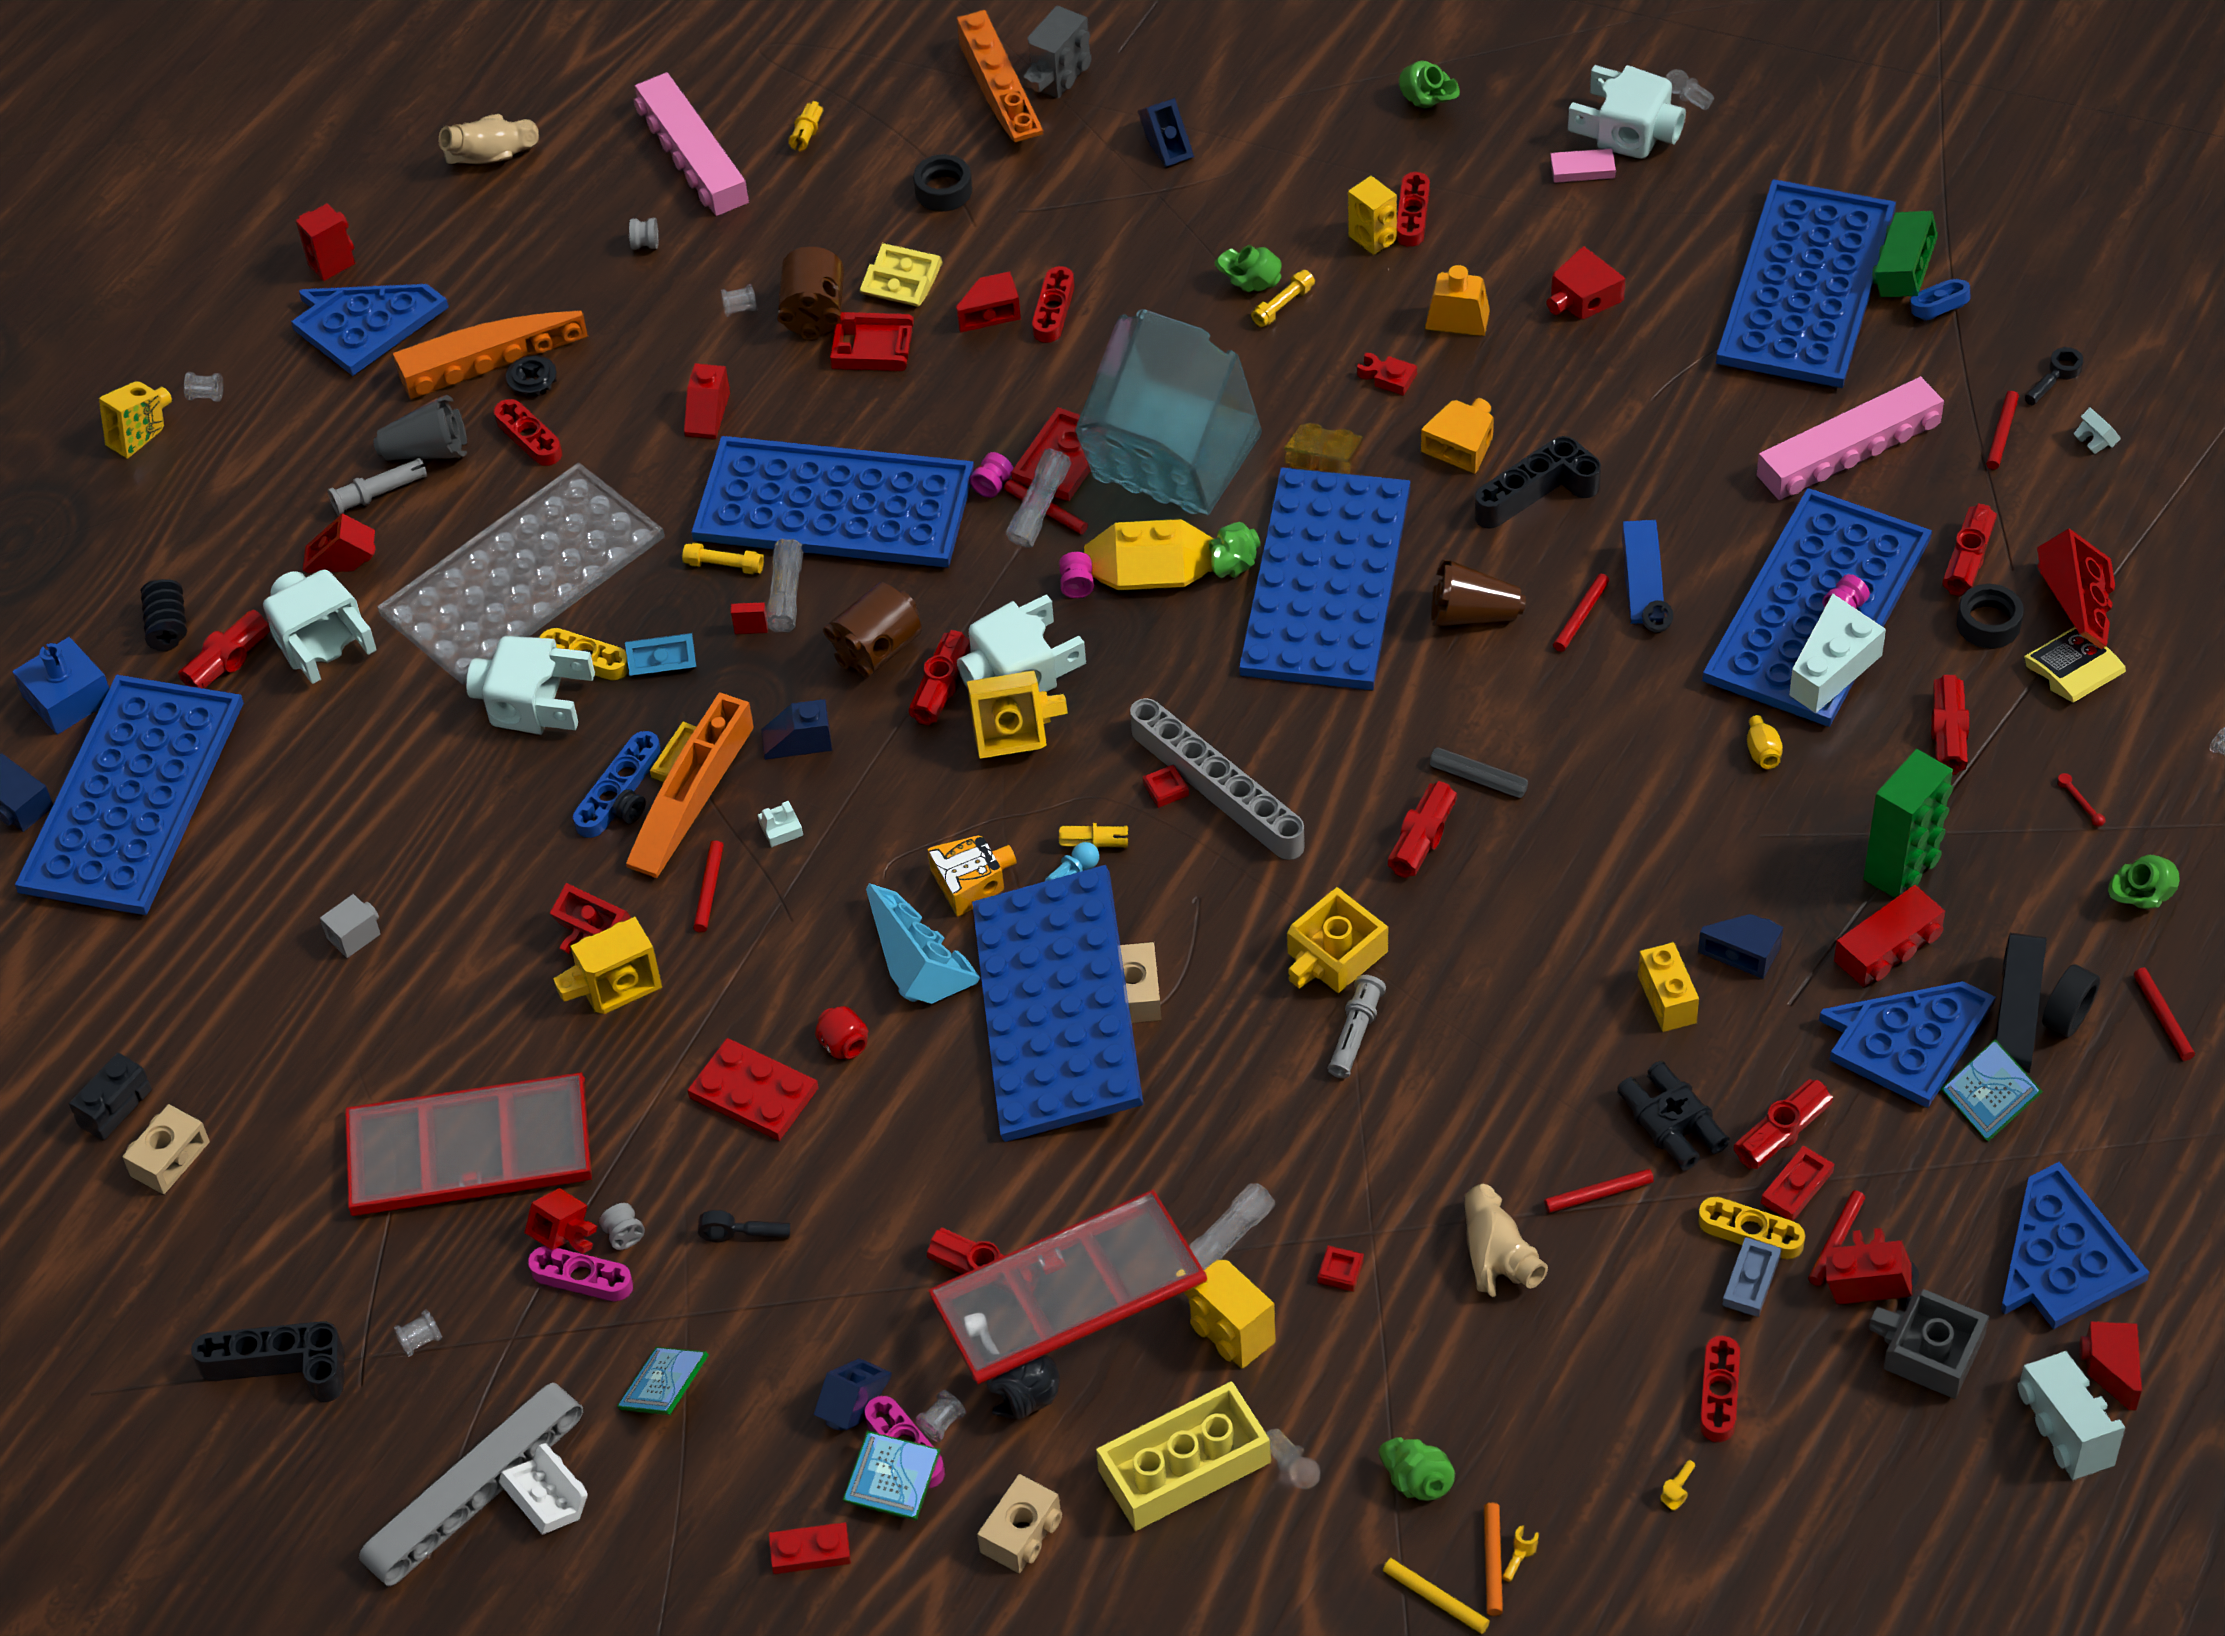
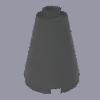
(425, 433)

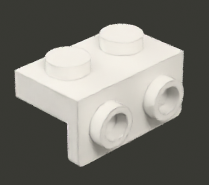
(545, 1490)

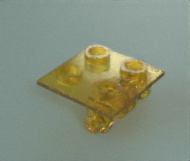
(1313, 442)

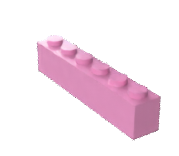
(691, 144)
(1850, 438)

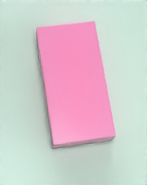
(1582, 165)

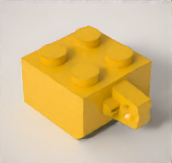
(1011, 713)
(1335, 942)
(611, 968)
(1232, 1314)

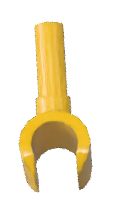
(1672, 1493)
(1521, 1549)

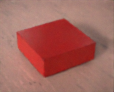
(749, 618)
(1165, 786)
(1340, 1268)

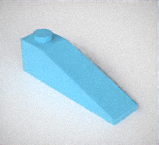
(915, 952)

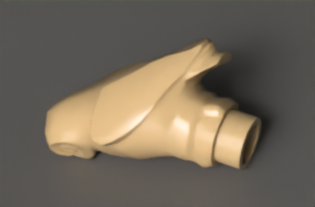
(487, 140)
(1497, 1244)

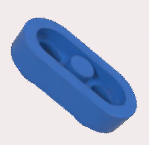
(1940, 299)

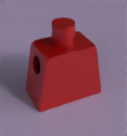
(1585, 286)

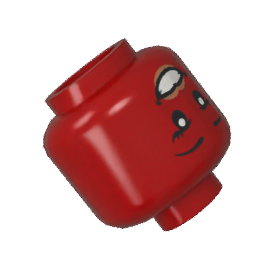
(841, 1032)

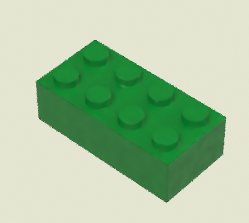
(1908, 824)

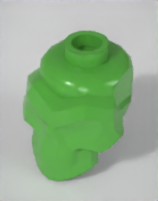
(1427, 84)
(1250, 268)
(1233, 550)
(2145, 882)
(1417, 1468)

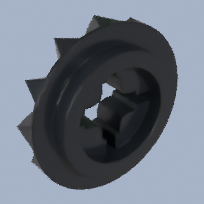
(531, 366)

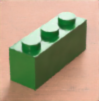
(1905, 254)

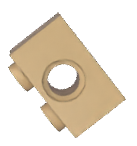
(1141, 968)
(160, 1166)
(1026, 1503)

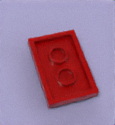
(1060, 436)
(753, 1089)

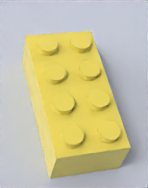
(1183, 1455)

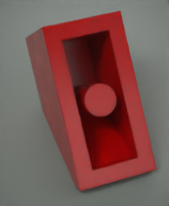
(989, 303)
(706, 400)
(340, 547)
(2114, 1360)

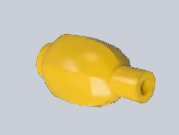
(1764, 743)

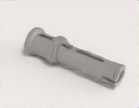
(363, 491)
(1359, 1013)

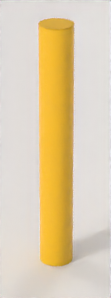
(1436, 1596)

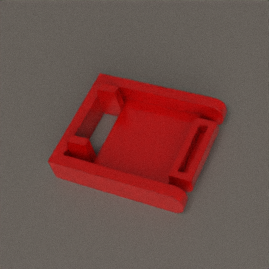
(879, 341)

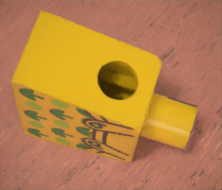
(132, 416)

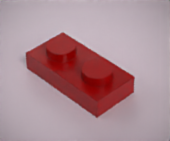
(1797, 1183)
(809, 1548)

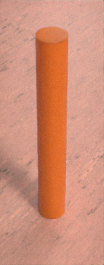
(1493, 1559)

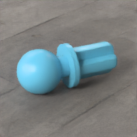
(1084, 857)

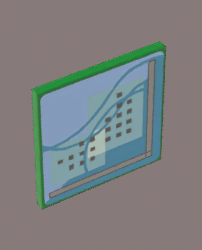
(1991, 1090)
(663, 1380)
(891, 1475)

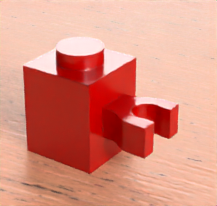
(560, 1220)

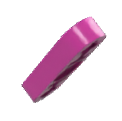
(592, 1285)
(901, 1426)

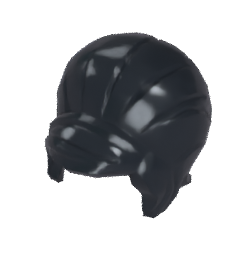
(1026, 1388)

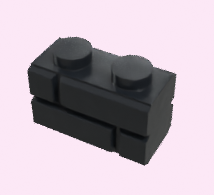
(110, 1096)

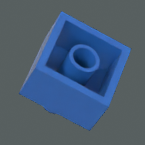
(62, 684)

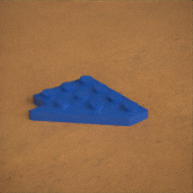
(364, 322)
(1909, 1037)
(2066, 1252)

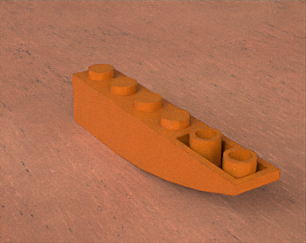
(997, 76)
(483, 349)
(691, 782)

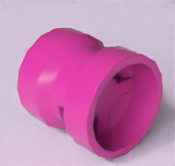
(989, 477)
(1076, 574)
(1851, 590)

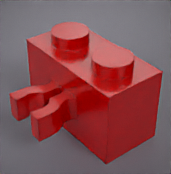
(326, 241)
(584, 915)
(1869, 1270)

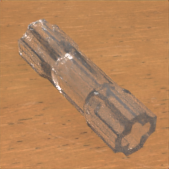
(1048, 477)
(786, 569)
(1243, 1214)

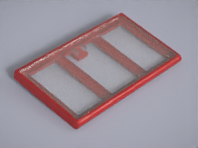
(467, 1144)
(1066, 1286)

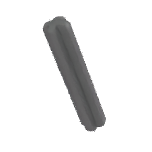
(1479, 772)

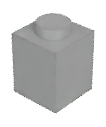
(351, 925)

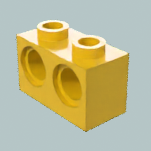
(1372, 215)
(1668, 987)

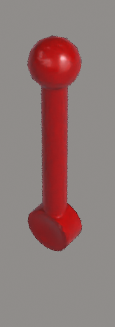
(2065, 781)

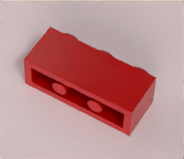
(1889, 936)

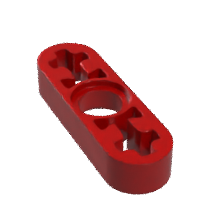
(1408, 199)
(1058, 314)
(526, 420)
(1710, 1401)

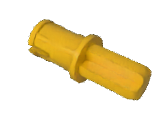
(805, 126)
(1098, 835)

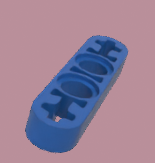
(613, 782)

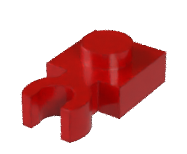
(1389, 375)

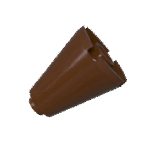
(1473, 597)

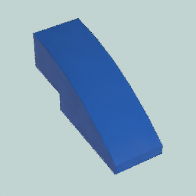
(1642, 568)

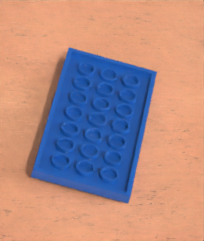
(1806, 283)
(834, 501)
(1325, 579)
(1785, 602)
(130, 795)
(1056, 1004)

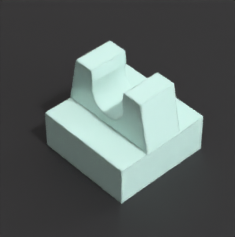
(2096, 426)
(780, 824)

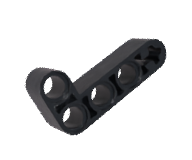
(1554, 464)
(2021, 996)
(223, 1355)

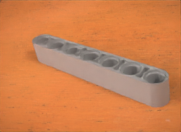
(1217, 779)
(468, 1485)

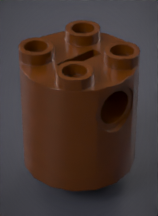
(811, 292)
(874, 629)

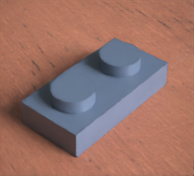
(1751, 1277)

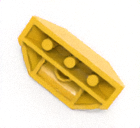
(1149, 554)

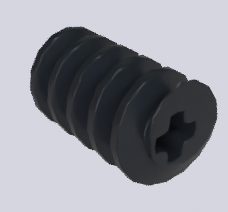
(163, 614)

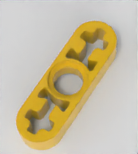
(609, 652)
(1728, 1209)

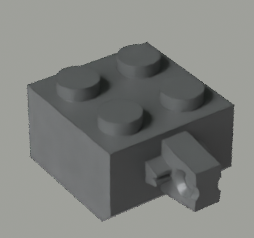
(1058, 52)
(1931, 1341)

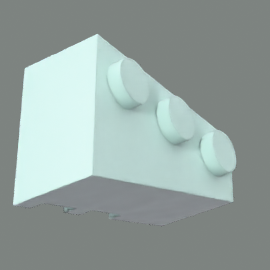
(1835, 654)
(2069, 1415)

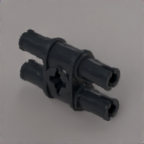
(1673, 1115)

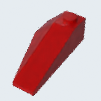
(2080, 581)

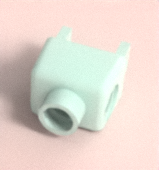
(1634, 112)
(314, 620)
(1014, 643)
(524, 681)

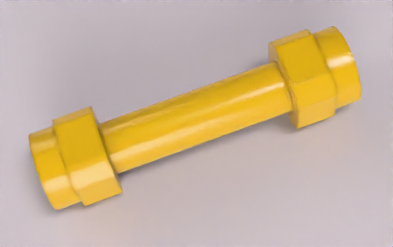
(1266, 312)
(696, 554)

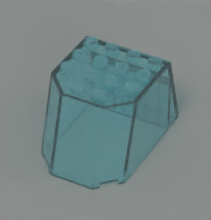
(1168, 413)

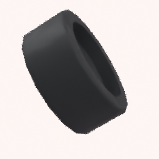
(942, 166)
(1990, 635)
(2071, 1000)

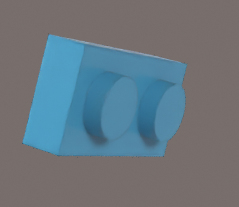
(660, 654)

